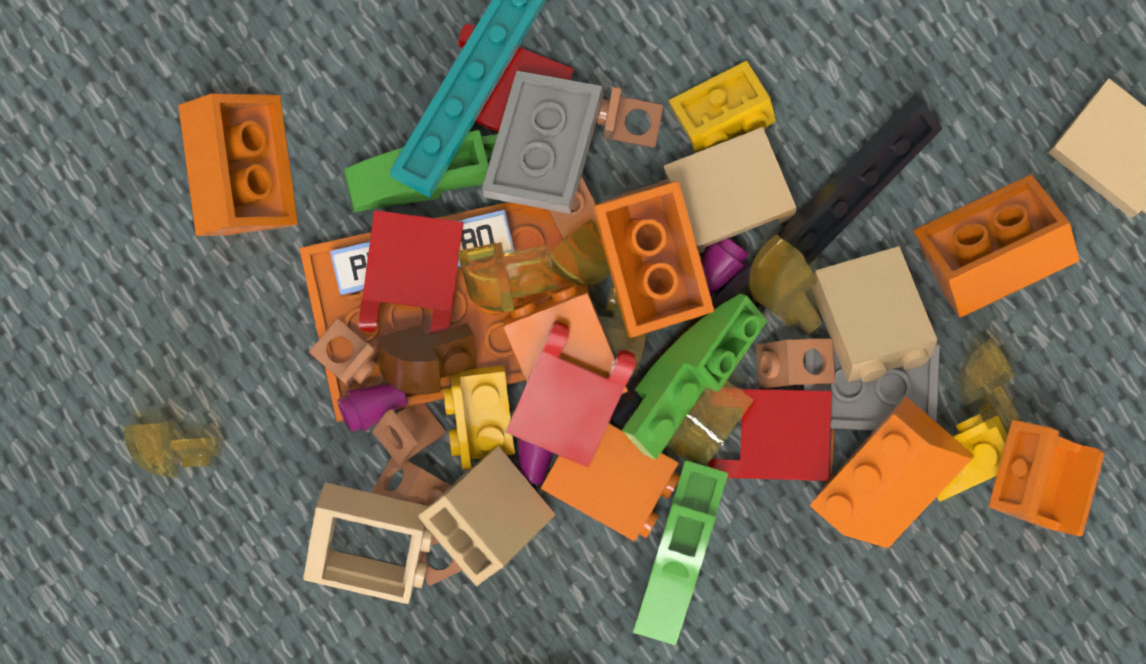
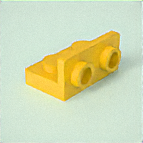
(723, 108)
(481, 413)
(987, 443)

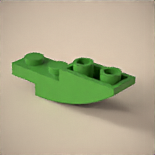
(373, 188)
(696, 361)
(680, 552)

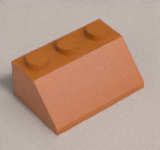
(237, 164)
(997, 245)
(653, 257)
(891, 477)

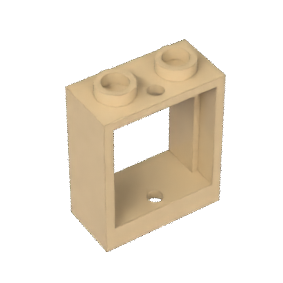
(361, 573)

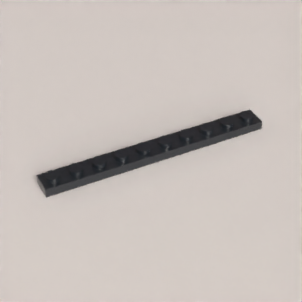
(827, 211)

